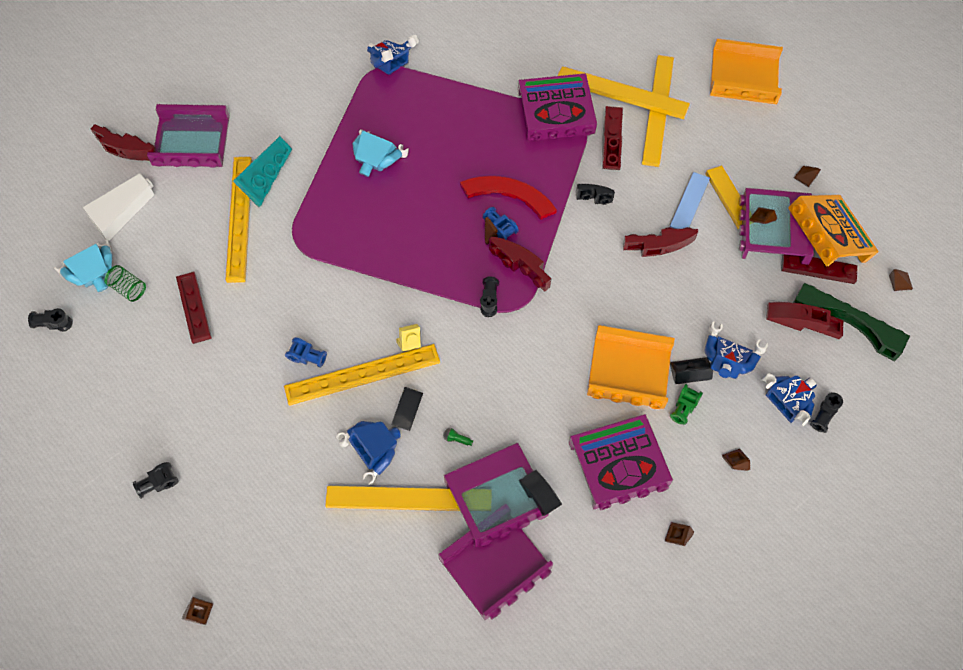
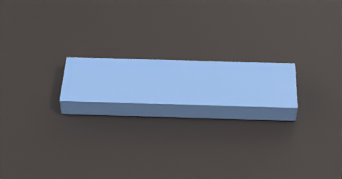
(690, 201)

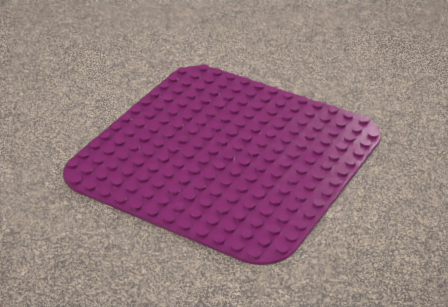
(413, 216)

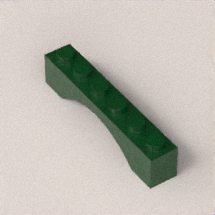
(884, 338)

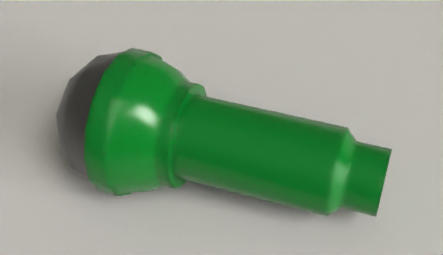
(451, 435)

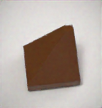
(807, 175)
(764, 216)
(490, 230)
(900, 280)
(737, 460)
(679, 534)
(197, 611)

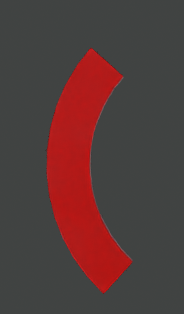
(512, 188)

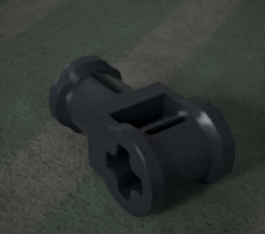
(489, 298)
(52, 319)
(827, 412)
(156, 480)

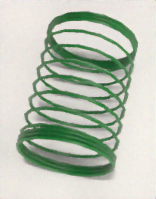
(121, 275)

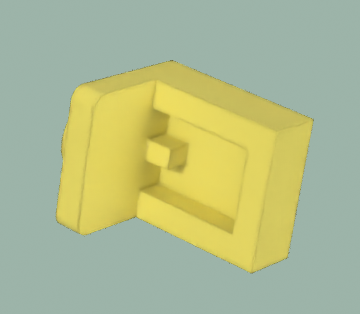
(409, 337)

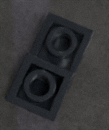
(600, 194)
(407, 408)
(541, 492)

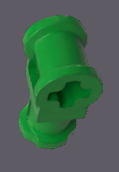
(687, 402)

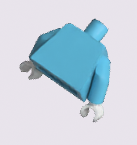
(375, 152)
(88, 266)

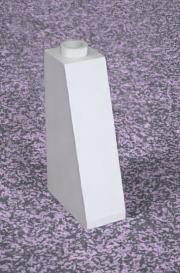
(119, 205)

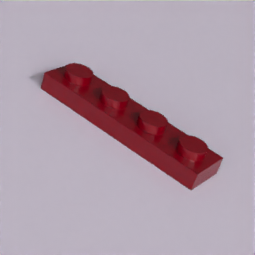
(816, 268)
(193, 307)

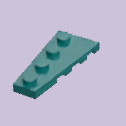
(261, 173)

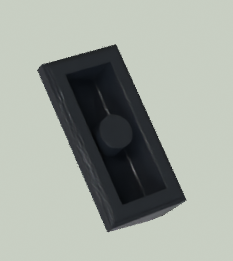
(691, 370)

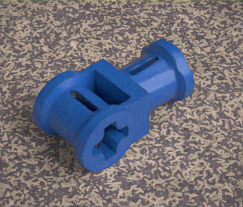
(504, 225)
(303, 353)

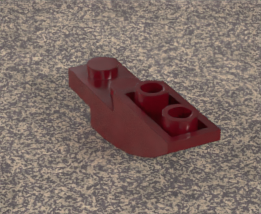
(612, 138)
(125, 147)
(667, 242)
(516, 256)
(805, 316)

